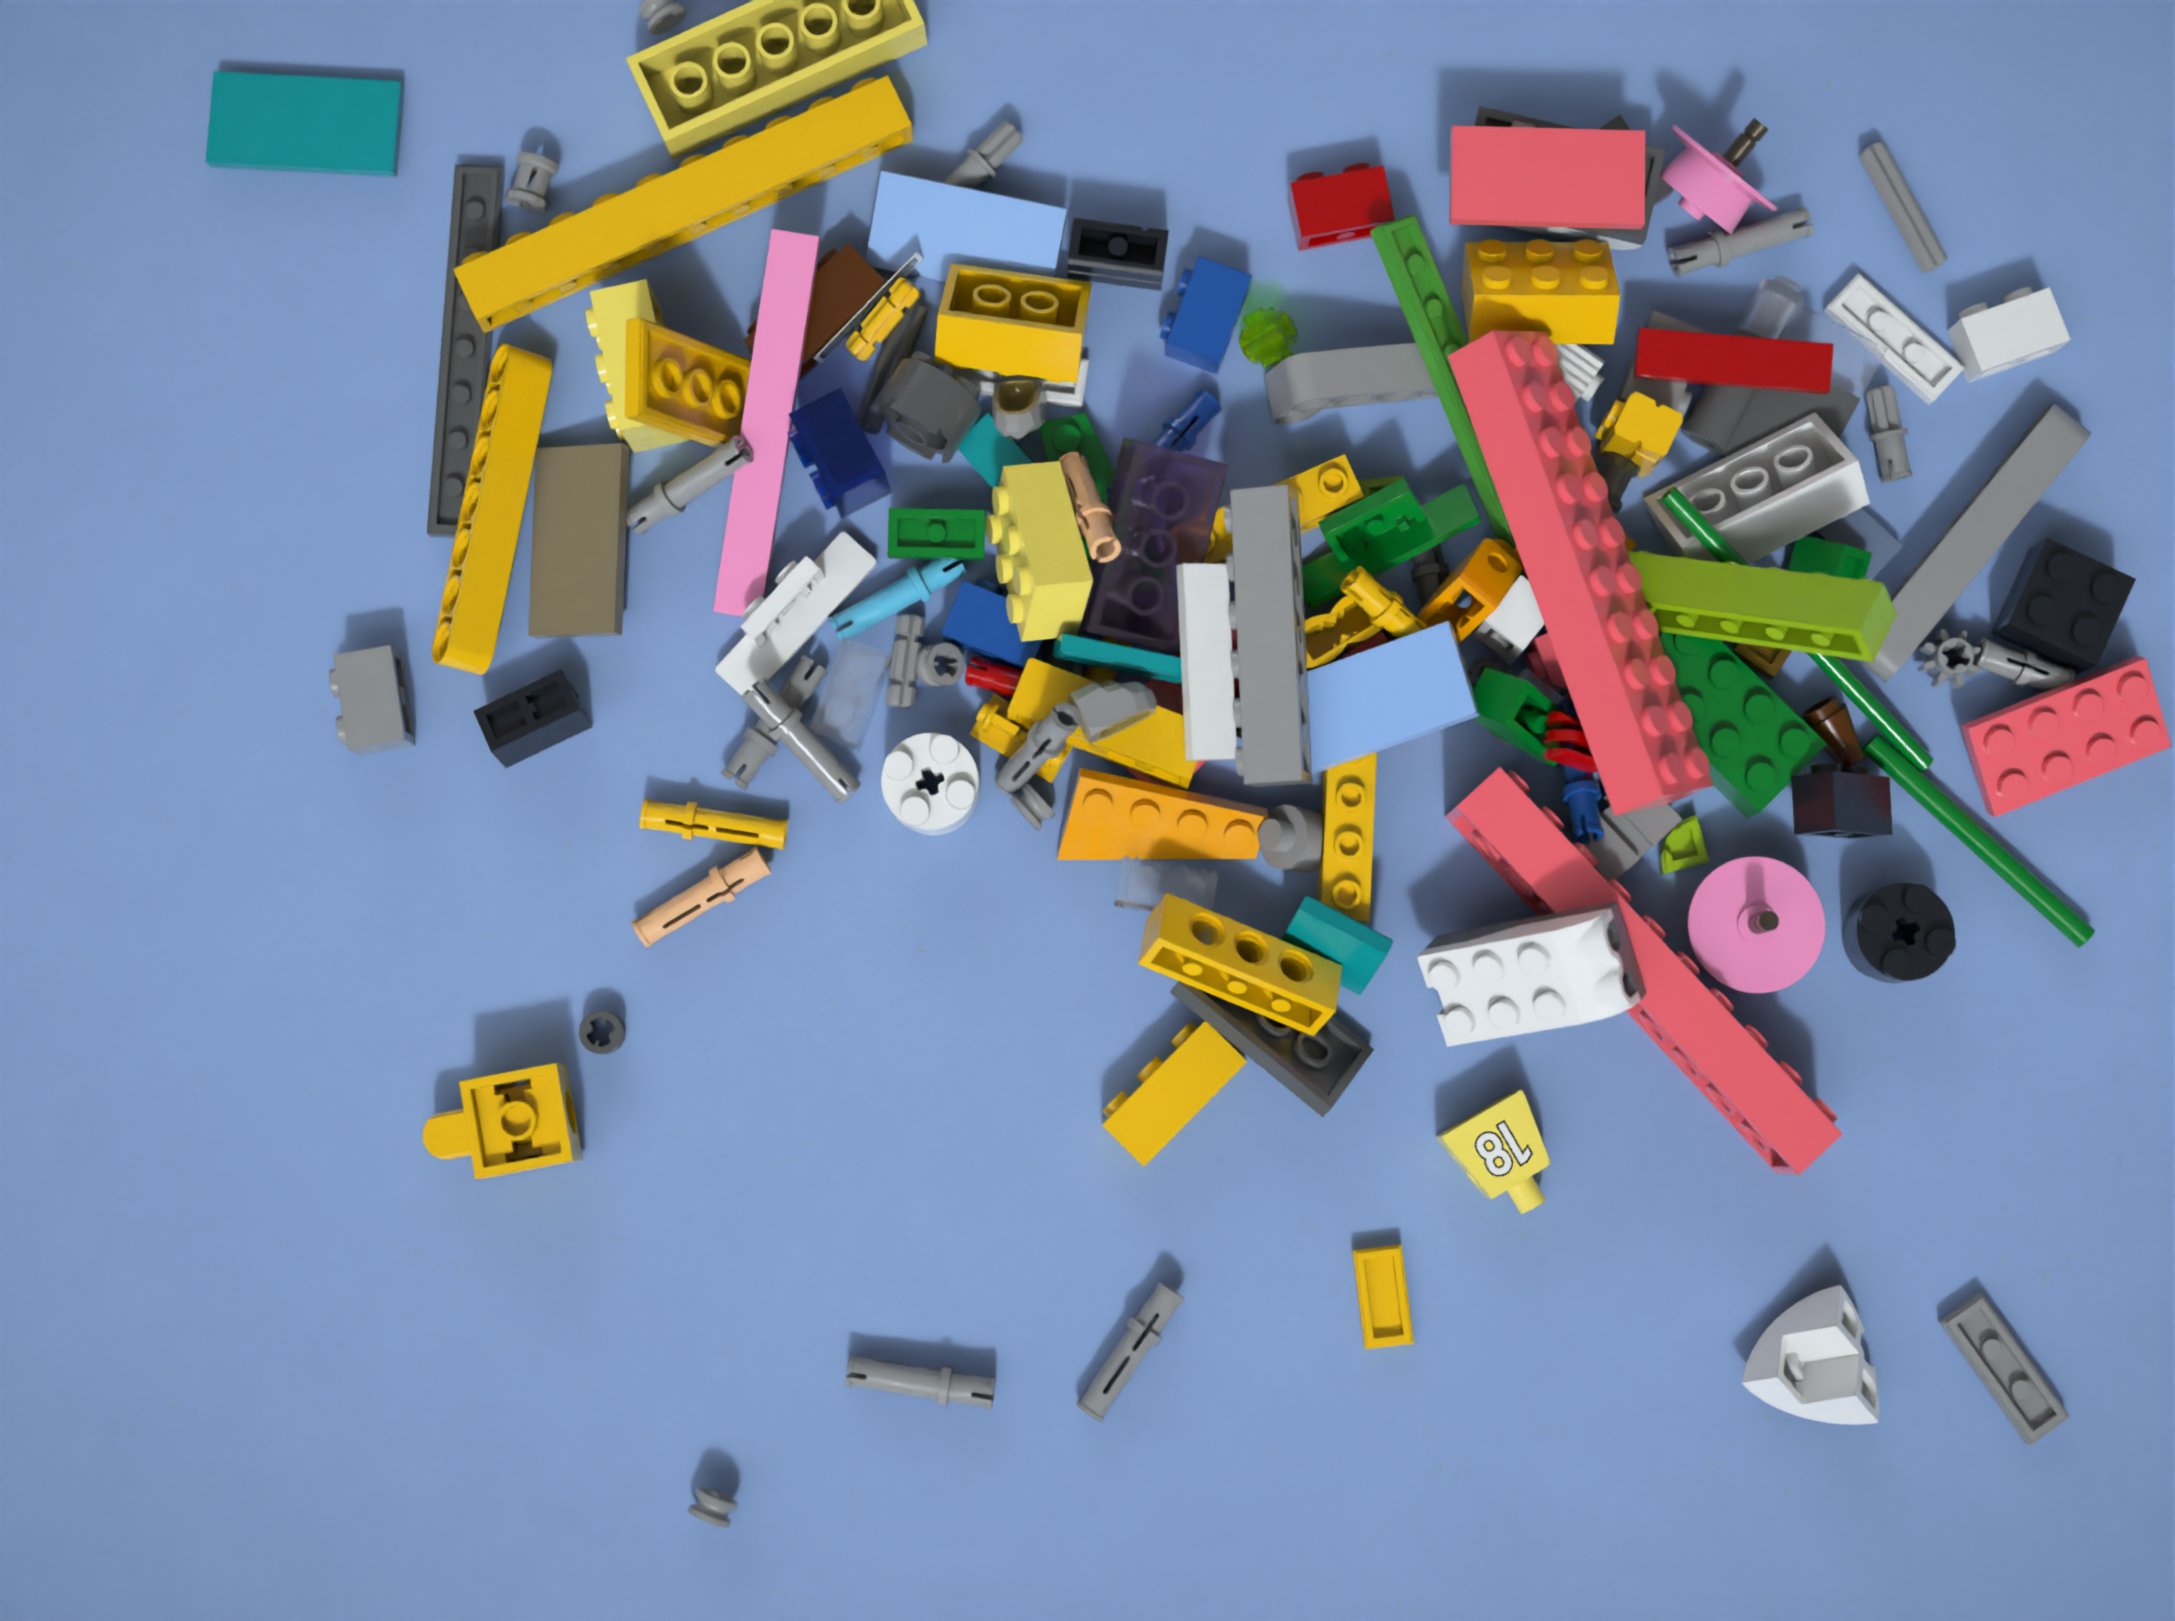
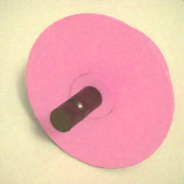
(1712, 181)
(1756, 924)

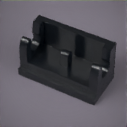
(532, 719)

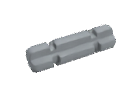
(903, 662)

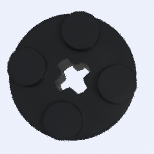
(1926, 937)

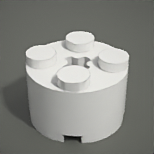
(905, 772)

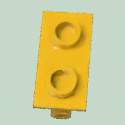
(1005, 737)

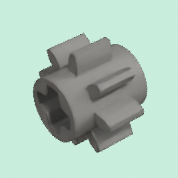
(1961, 656)

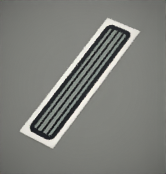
(866, 309)

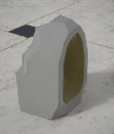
(1019, 405)
(1111, 707)

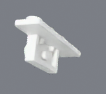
(794, 611)

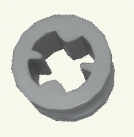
(661, 14)
(953, 659)
(1032, 807)
(712, 1507)

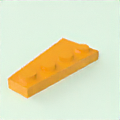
(1152, 821)

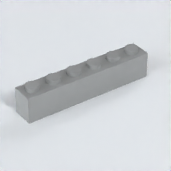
(1269, 636)

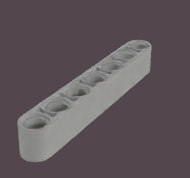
(1977, 534)

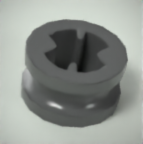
(588, 1027)

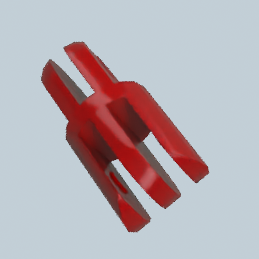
(1568, 743)

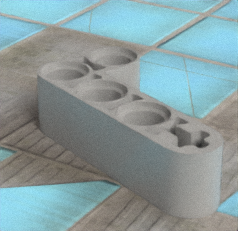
(1346, 378)

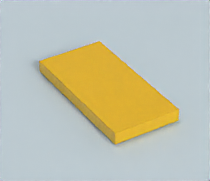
(683, 384)

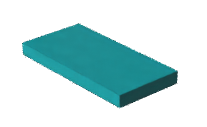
(304, 124)

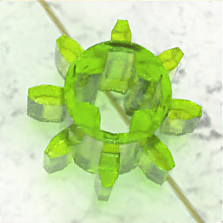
(1268, 336)

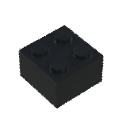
(2063, 605)

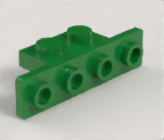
(1383, 534)

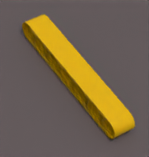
(492, 510)

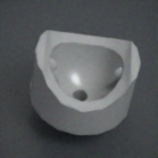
(1292, 838)

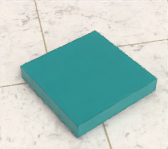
(1340, 940)

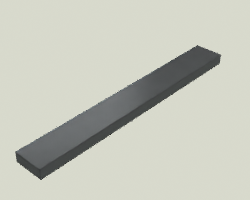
(464, 345)

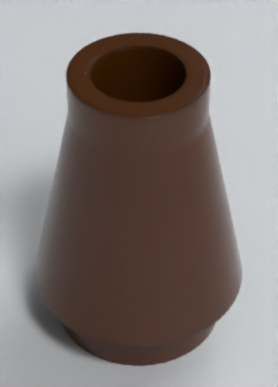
(1836, 728)

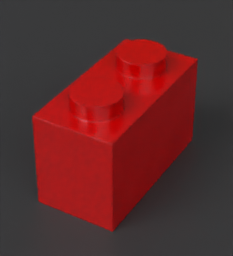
(1339, 205)

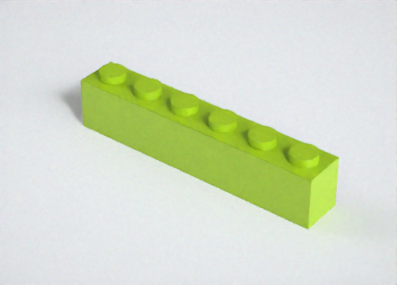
(1766, 605)

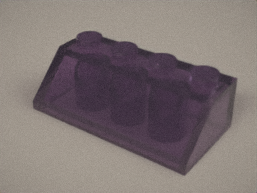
(1162, 519)

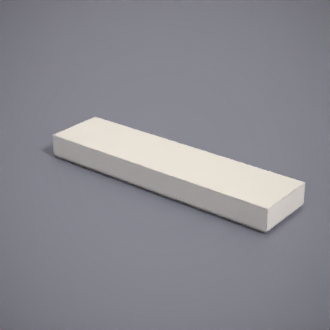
(1206, 662)

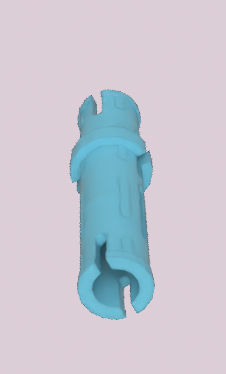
(896, 597)

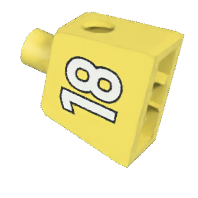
(1500, 1150)

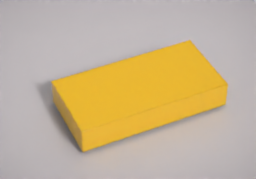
(1382, 1296)

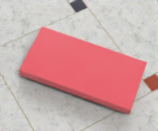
(1547, 177)

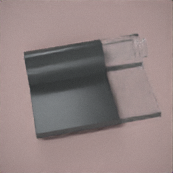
(1736, 417)

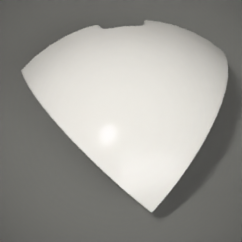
(1814, 1362)

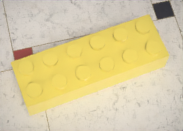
(765, 62)

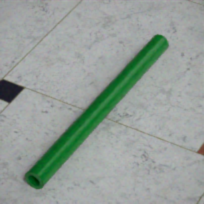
(1978, 840)

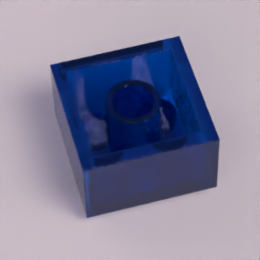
(837, 447)

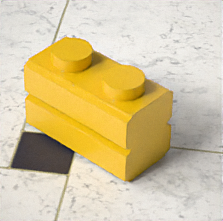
(1639, 431)

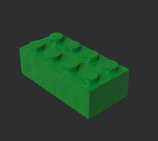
(1739, 723)

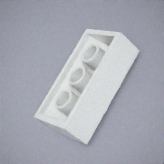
(1767, 492)

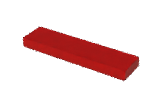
(1733, 361)

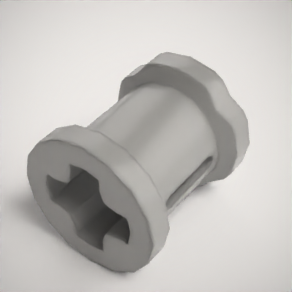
(529, 166)

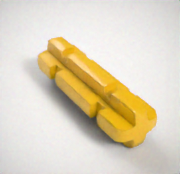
(883, 319)

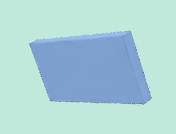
(961, 227)
(1388, 696)

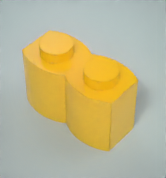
(1336, 633)

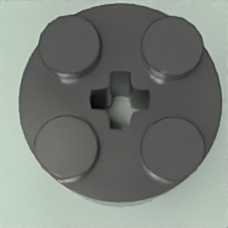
(927, 407)

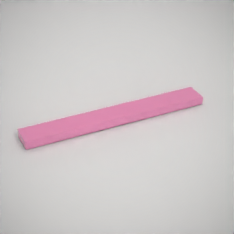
(766, 419)

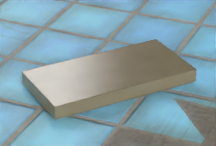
(579, 541)

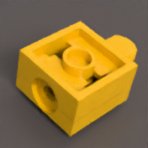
(510, 1122)

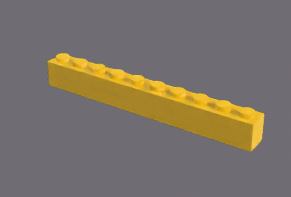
(684, 203)

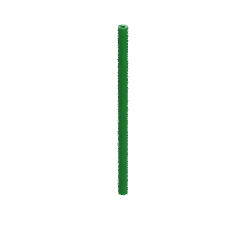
(1831, 665)

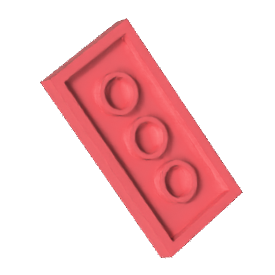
(2066, 735)

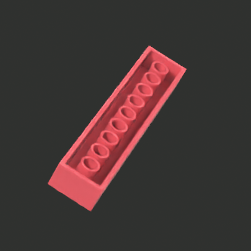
(1580, 570)
(1678, 1010)

